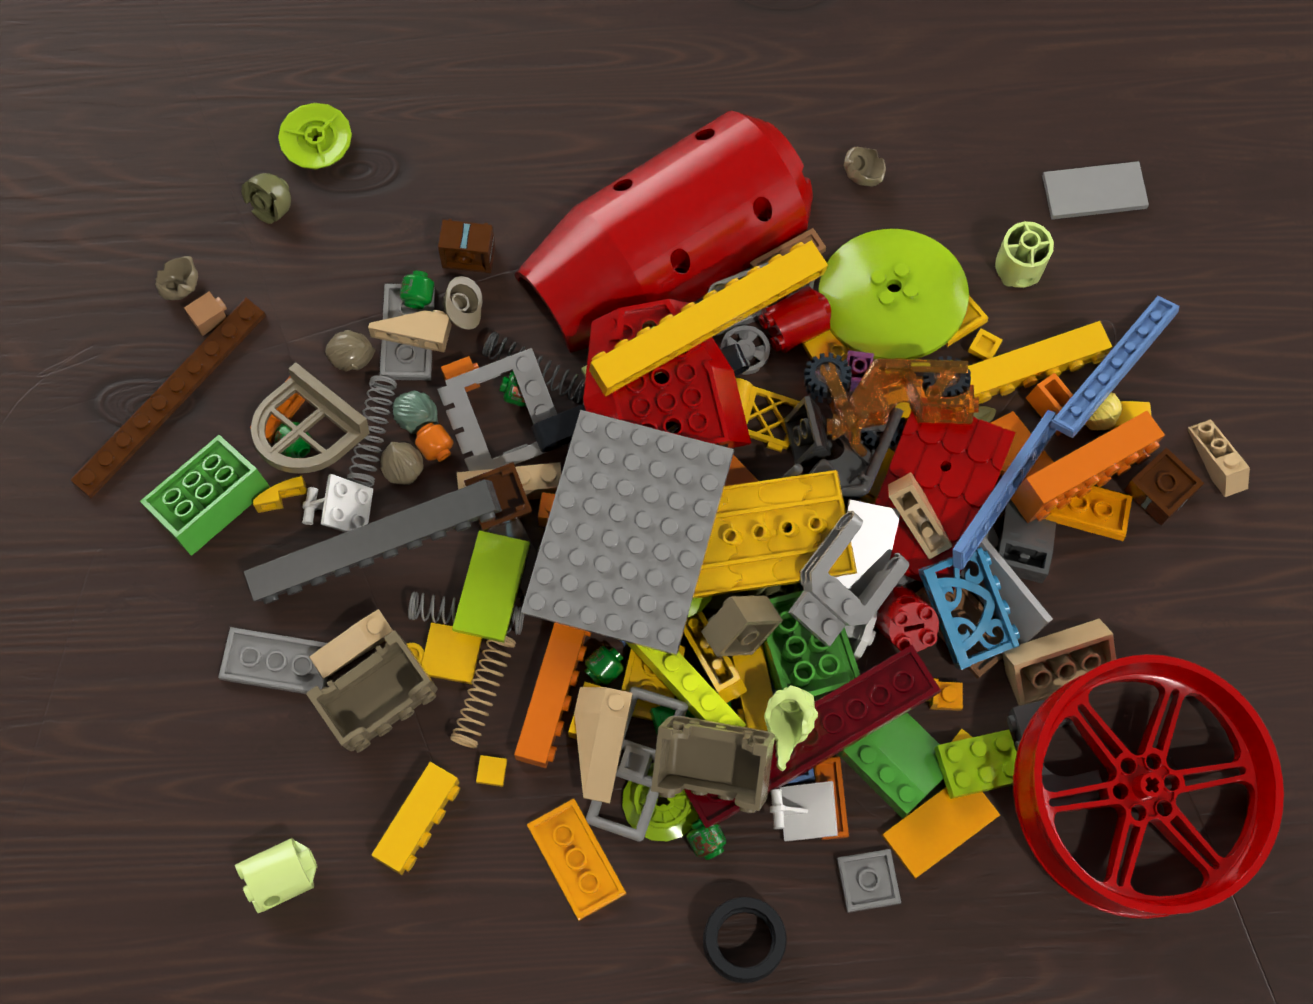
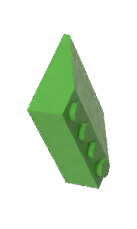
(205, 494)
(804, 661)
(897, 763)

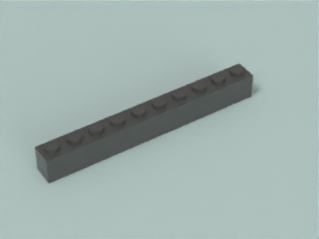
(373, 541)

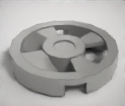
(747, 335)

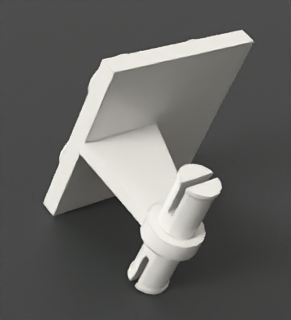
(344, 505)
(805, 811)

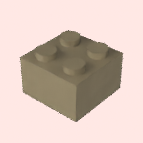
(741, 625)

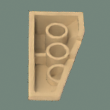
(600, 731)

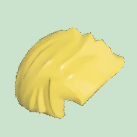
(1106, 415)

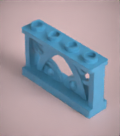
(960, 643)

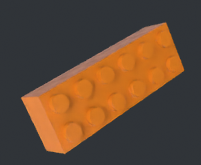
(1087, 467)

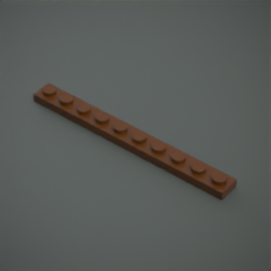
(168, 398)

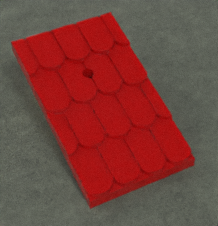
(956, 472)

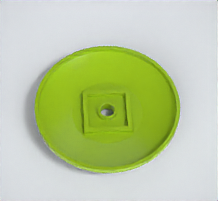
(902, 322)

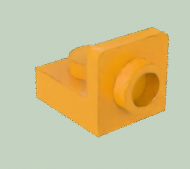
(949, 698)

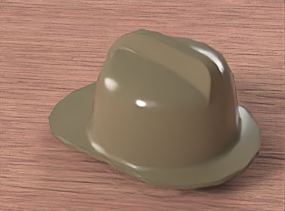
(463, 302)

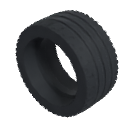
(777, 932)

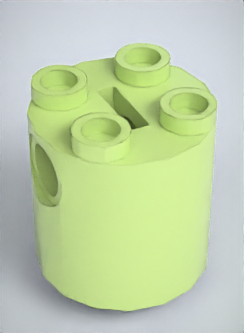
(1024, 254)
(277, 874)

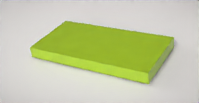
(491, 586)

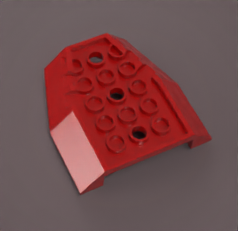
(699, 387)

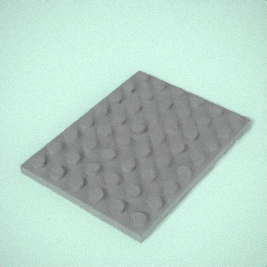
(628, 532)

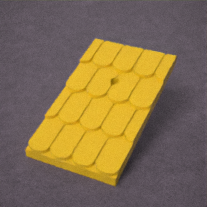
(751, 538)

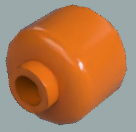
(434, 442)

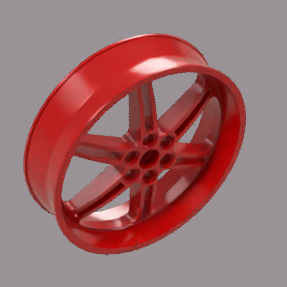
(1253, 757)

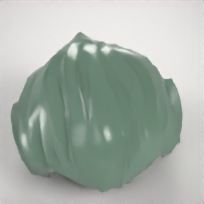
(414, 411)

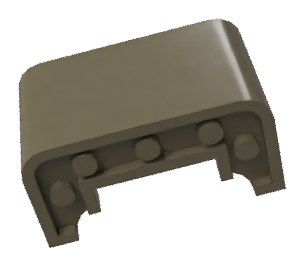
(374, 694)
(713, 760)

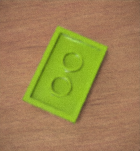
(977, 763)

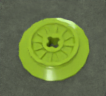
(310, 120)
(666, 821)

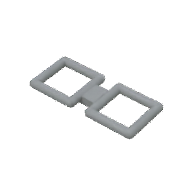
(635, 768)

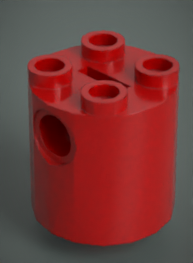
(796, 318)
(907, 620)

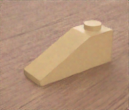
(417, 329)
(919, 515)
(351, 644)

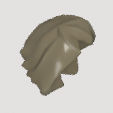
(864, 166)
(177, 278)
(349, 351)
(401, 463)

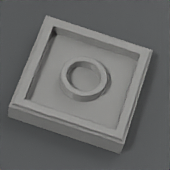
(868, 880)

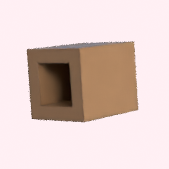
(206, 313)

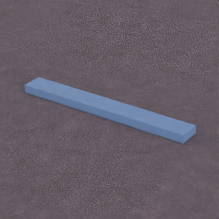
(1114, 367)
(1003, 491)

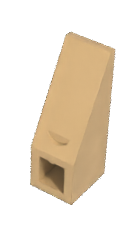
(1220, 458)

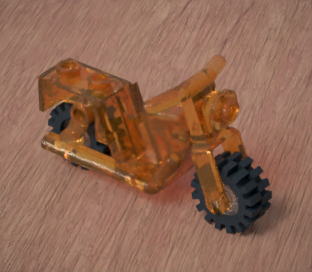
(936, 397)

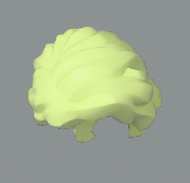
(791, 718)

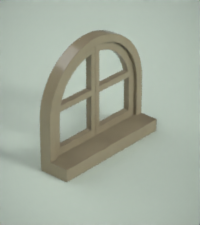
(327, 405)

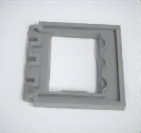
(462, 415)

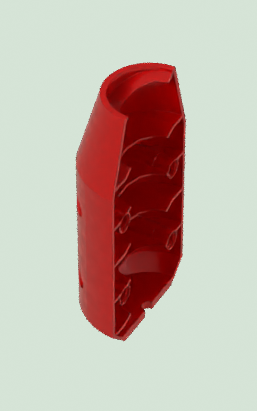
(673, 225)

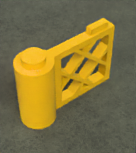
(747, 395)

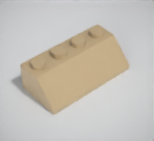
(1053, 660)

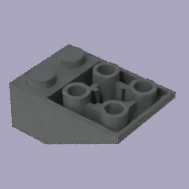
(1026, 545)

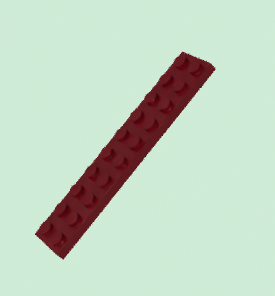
(842, 720)

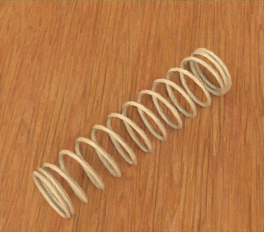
(464, 740)

